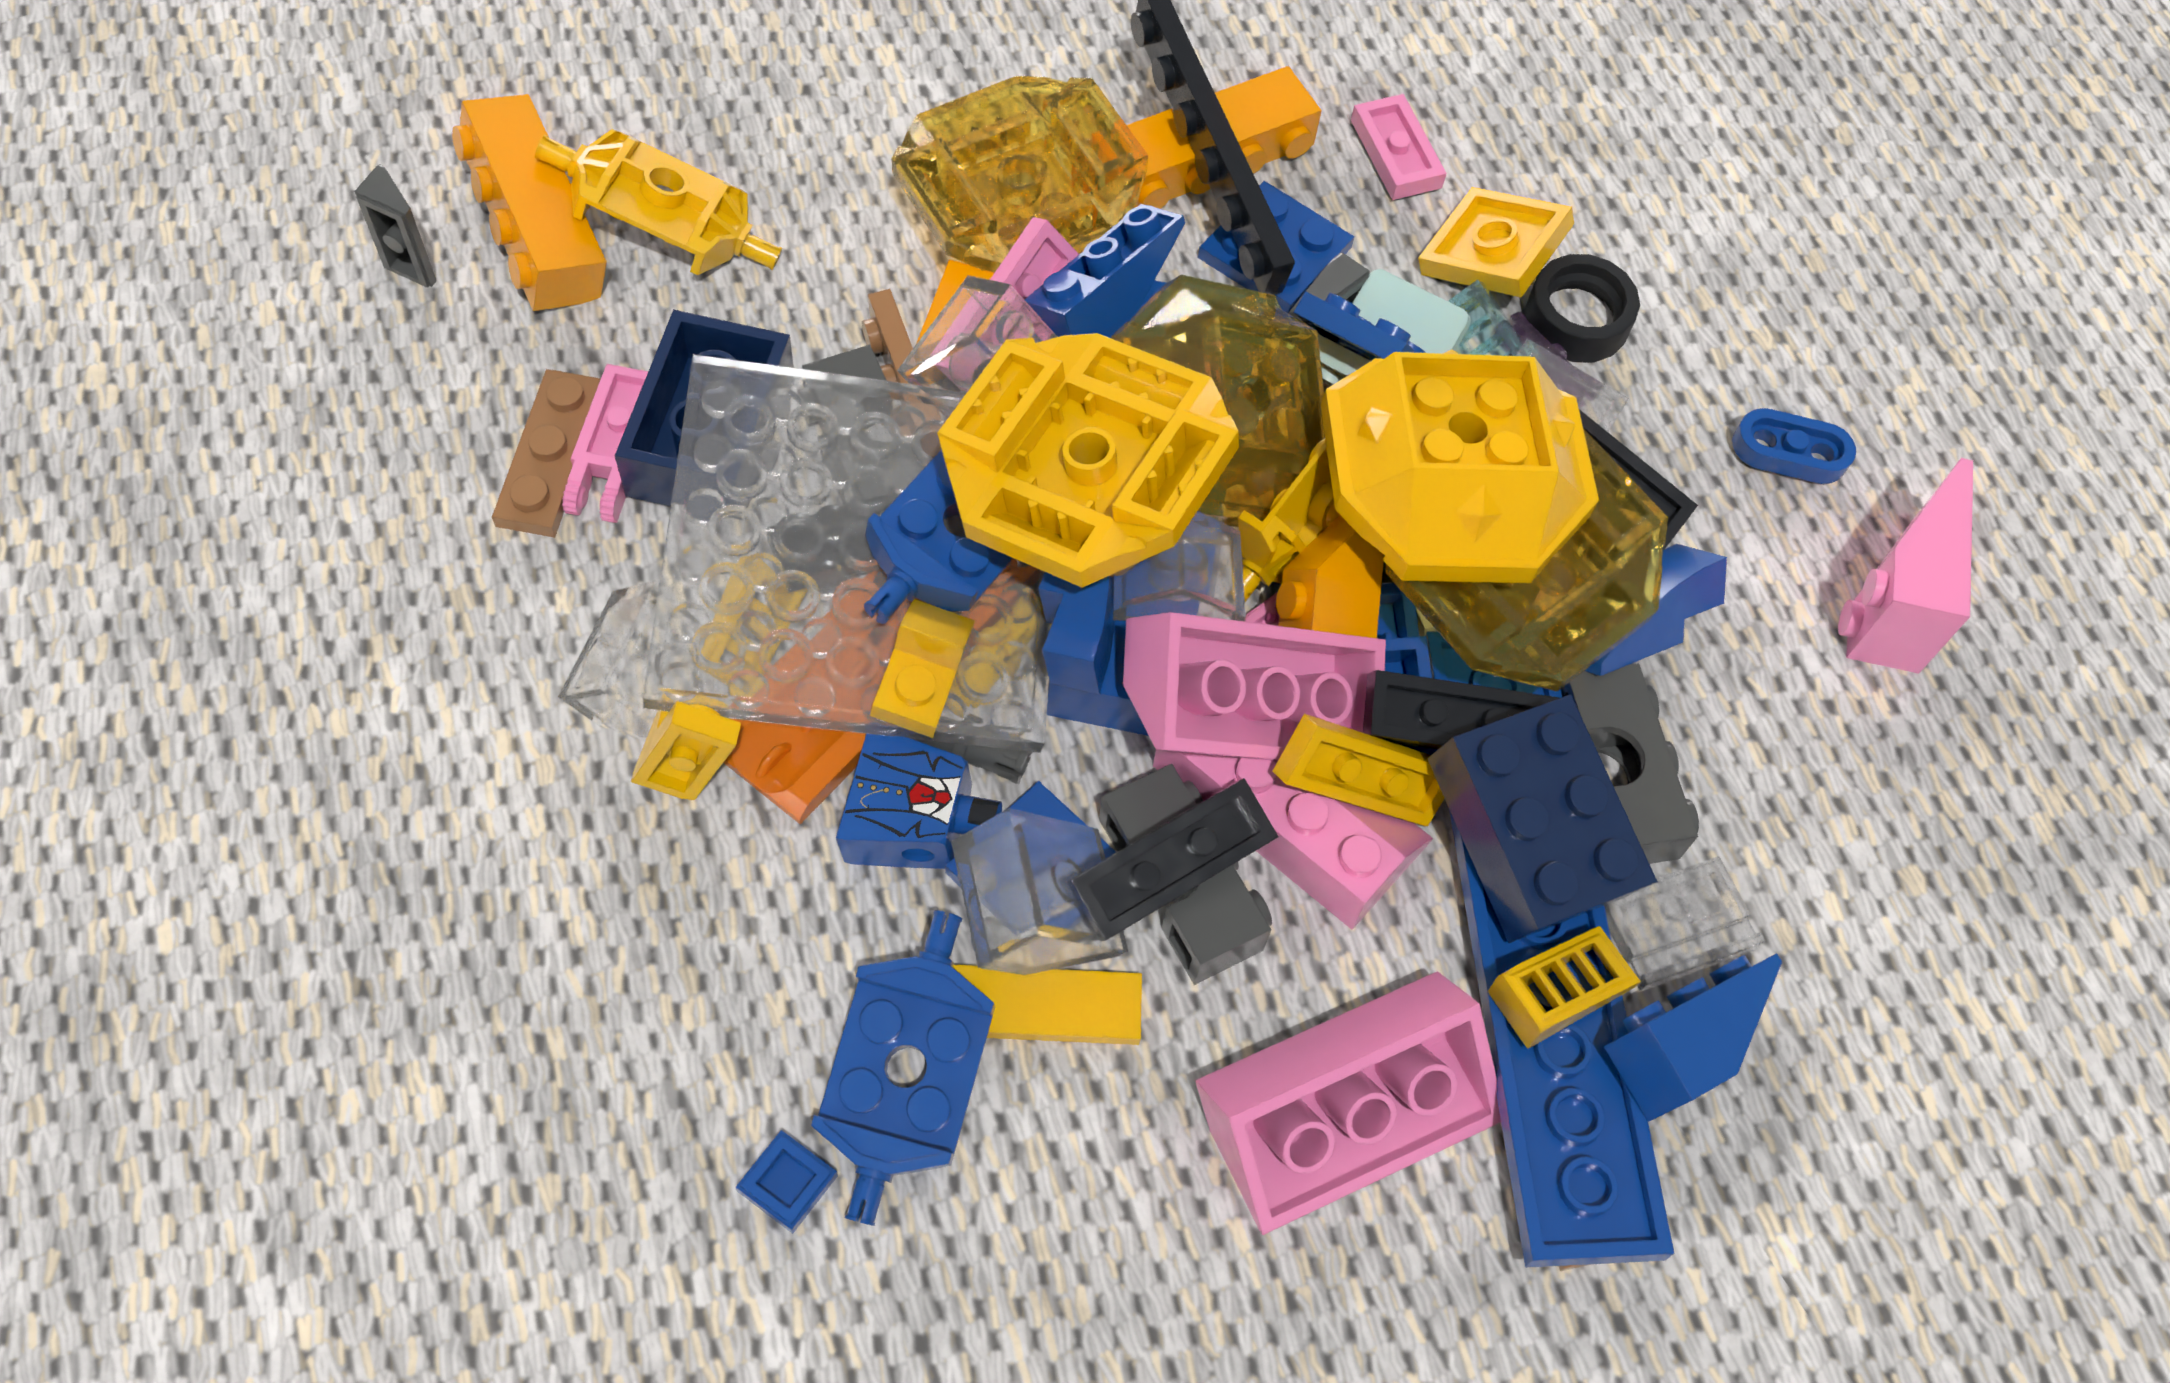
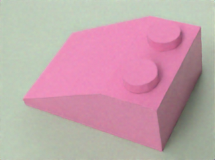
(1921, 585)

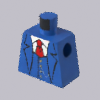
(908, 805)

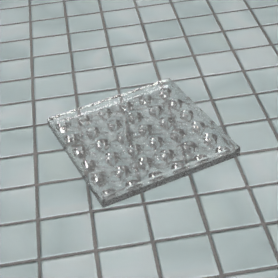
(776, 563)

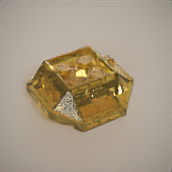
(1016, 155)
(1263, 370)
(1576, 608)

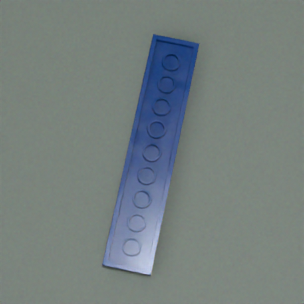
(1568, 1121)

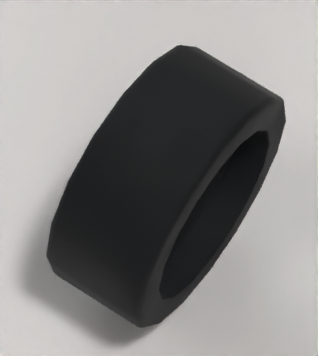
(1593, 276)

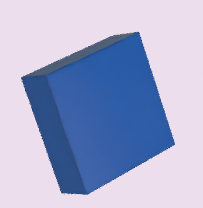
(786, 1181)

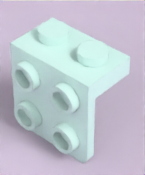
(1430, 321)

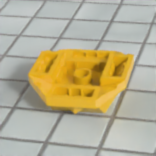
(1084, 454)
(1458, 464)

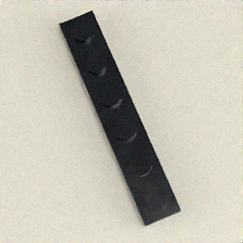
(1217, 153)

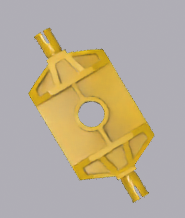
(623, 178)
(1292, 524)

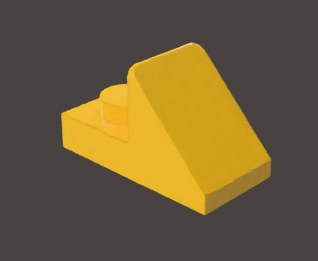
(922, 668)
(685, 750)

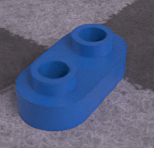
(1791, 445)

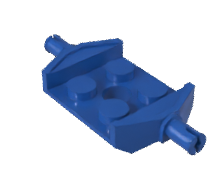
(923, 555)
(898, 1007)

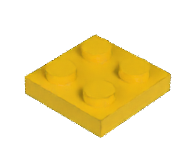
(1496, 241)

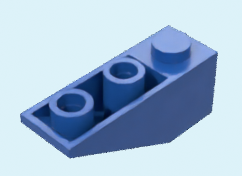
(1111, 275)
(1698, 1042)

